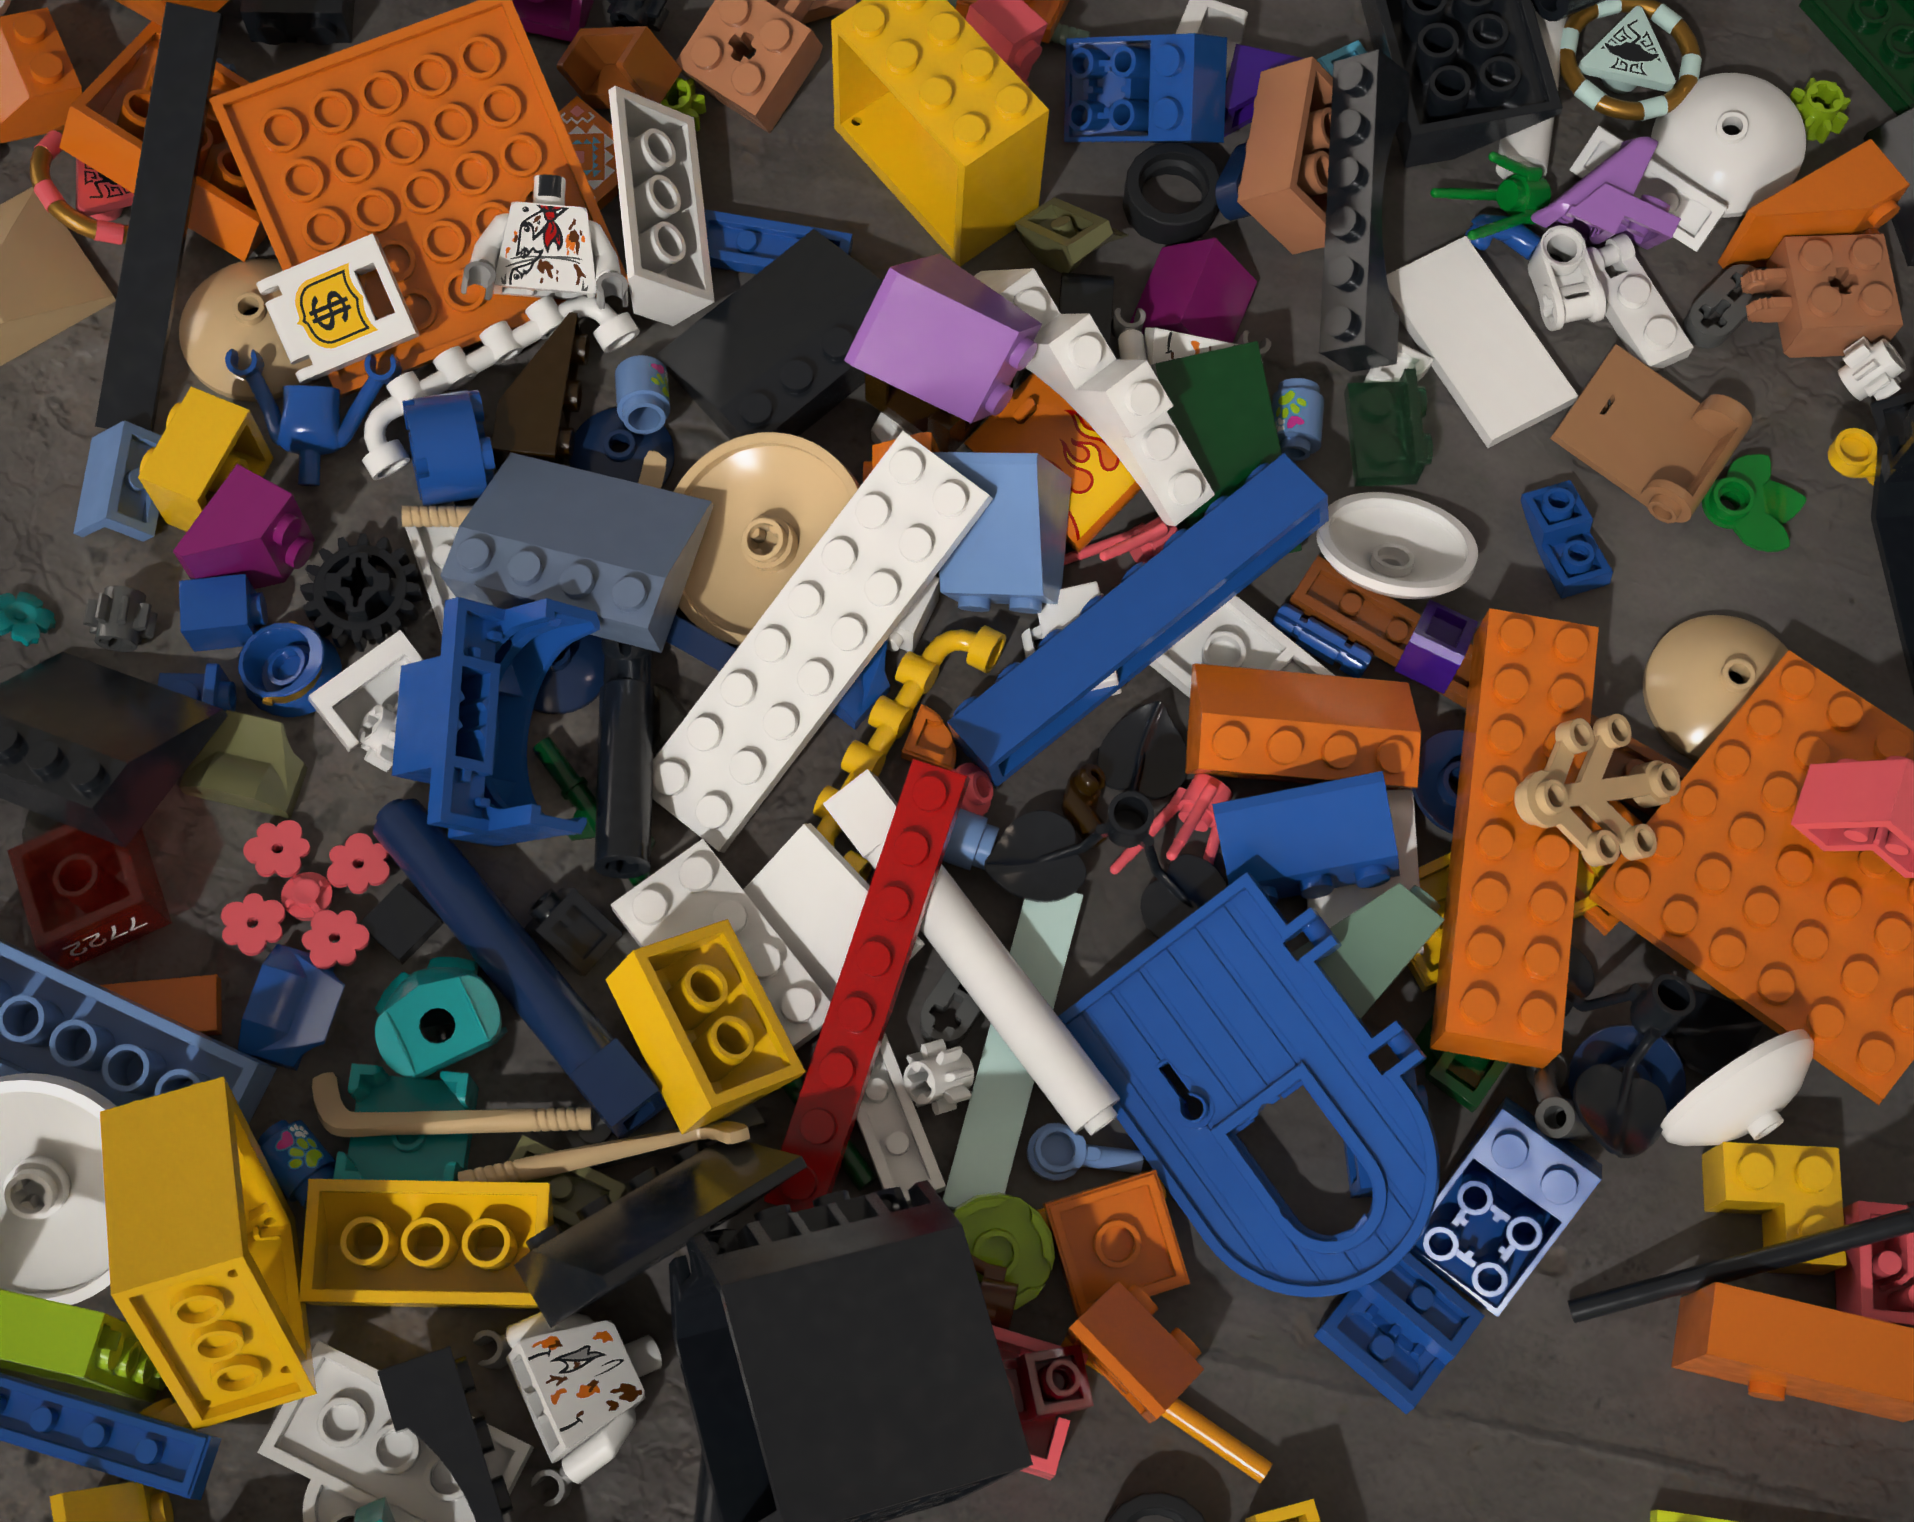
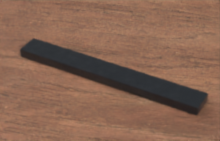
(159, 216)

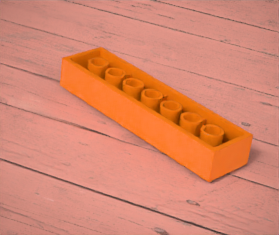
(1510, 880)

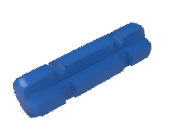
(1322, 641)

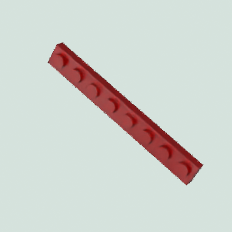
(870, 981)

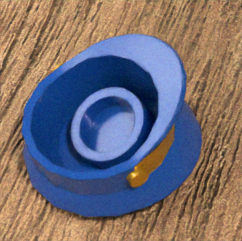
(285, 666)

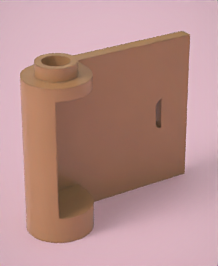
(1652, 436)

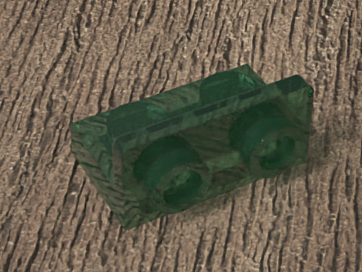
(1388, 431)

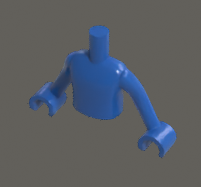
(311, 413)

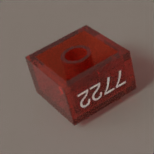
(87, 893)

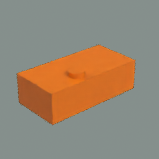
(1796, 1350)

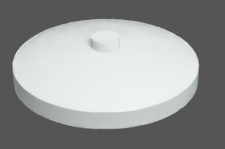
(52, 1188)

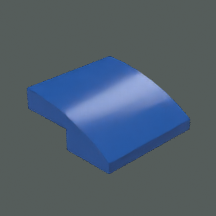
(1400, 1331)

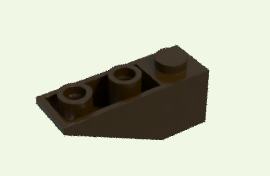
(538, 405)

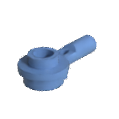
(1058, 1154)

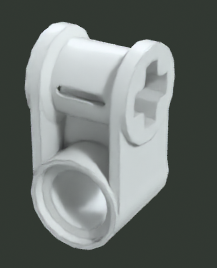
(1567, 288)

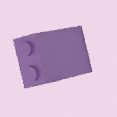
(944, 338)

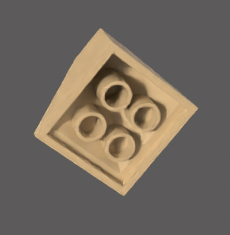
(42, 277)

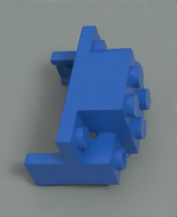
(470, 717)

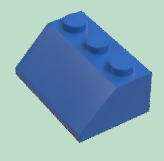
(1311, 837)

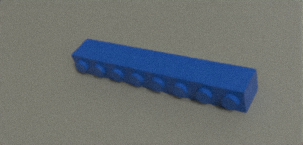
(1139, 618)

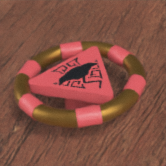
(95, 195)

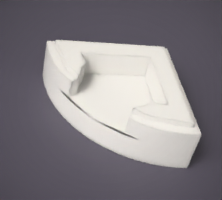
(1406, 359)

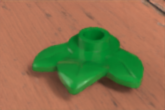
(1758, 504)

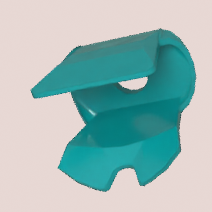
(447, 985)

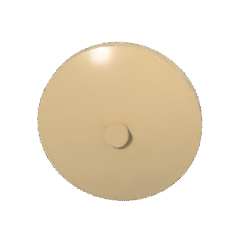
(769, 511)

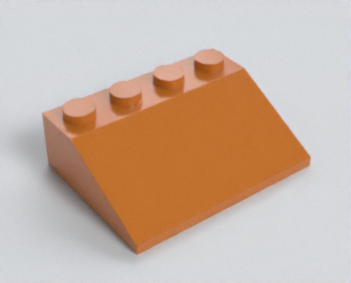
(108, 132)

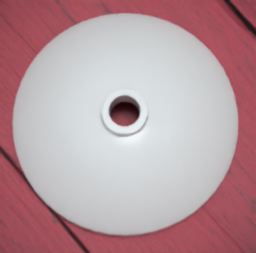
(1737, 167)
(1397, 545)
(1743, 1094)

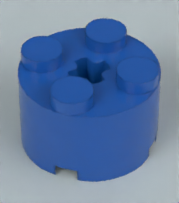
(449, 446)

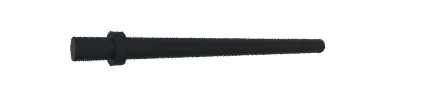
(1744, 1265)

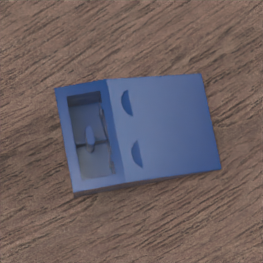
(1146, 89)
(1505, 1206)

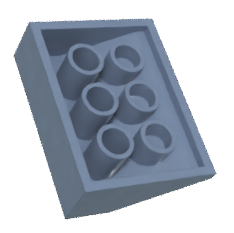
(580, 543)

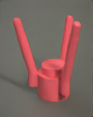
(1141, 541)
(1195, 813)

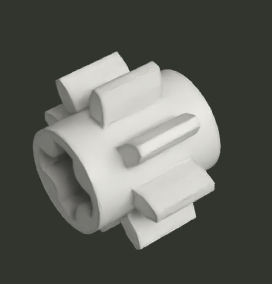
(1872, 369)
(378, 735)
(938, 1076)

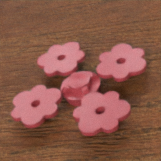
(305, 894)

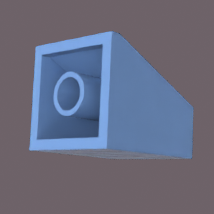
(1018, 541)

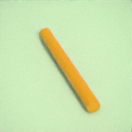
(1212, 1437)

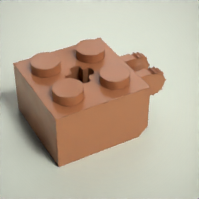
(770, 79)
(1826, 293)

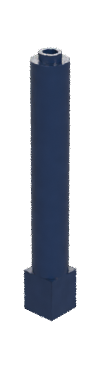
(519, 969)

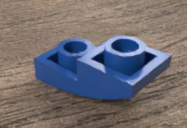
(1564, 540)

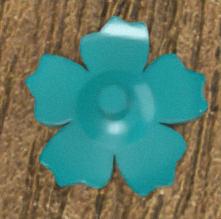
(24, 617)

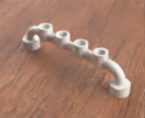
(458, 369)

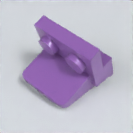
(1605, 203)

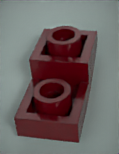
(1049, 1382)

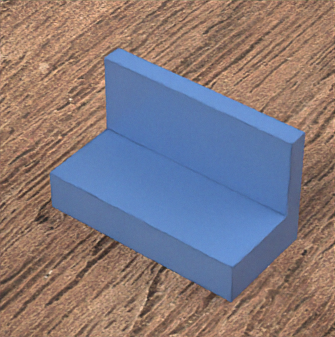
(111, 485)

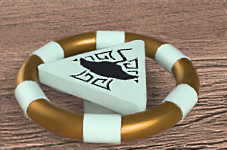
(1629, 59)

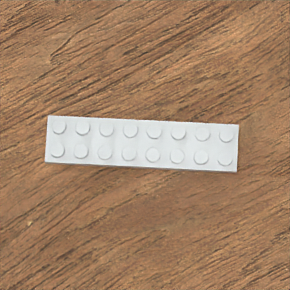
(814, 640)

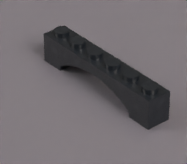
(1356, 306)
(432, 1404)

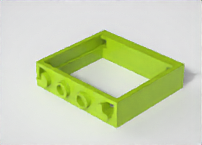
(74, 1347)

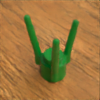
(1517, 195)

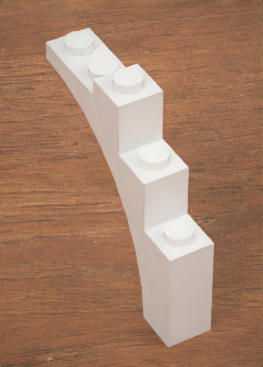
(1111, 394)

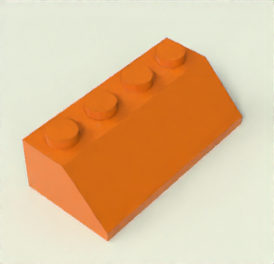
(1300, 727)

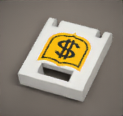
(328, 313)

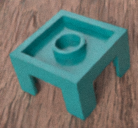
(407, 1156)

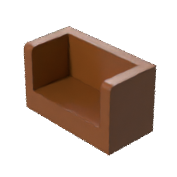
(619, 58)

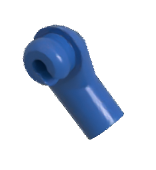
(1517, 238)

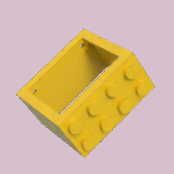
(938, 119)
(205, 1254)

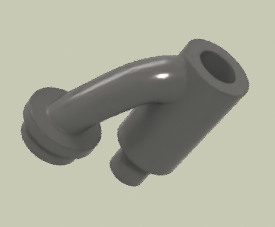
(1555, 1115)

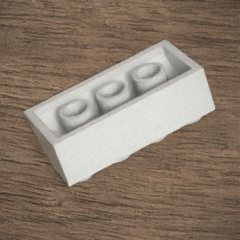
(661, 208)

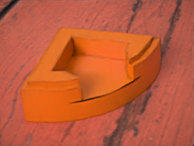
(930, 740)

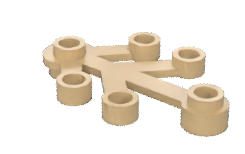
(1547, 801)

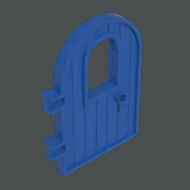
(1240, 1032)

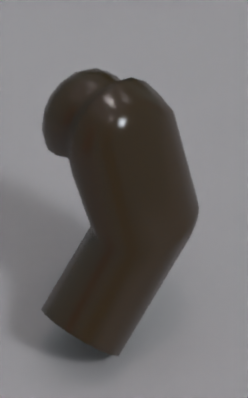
(1082, 800)

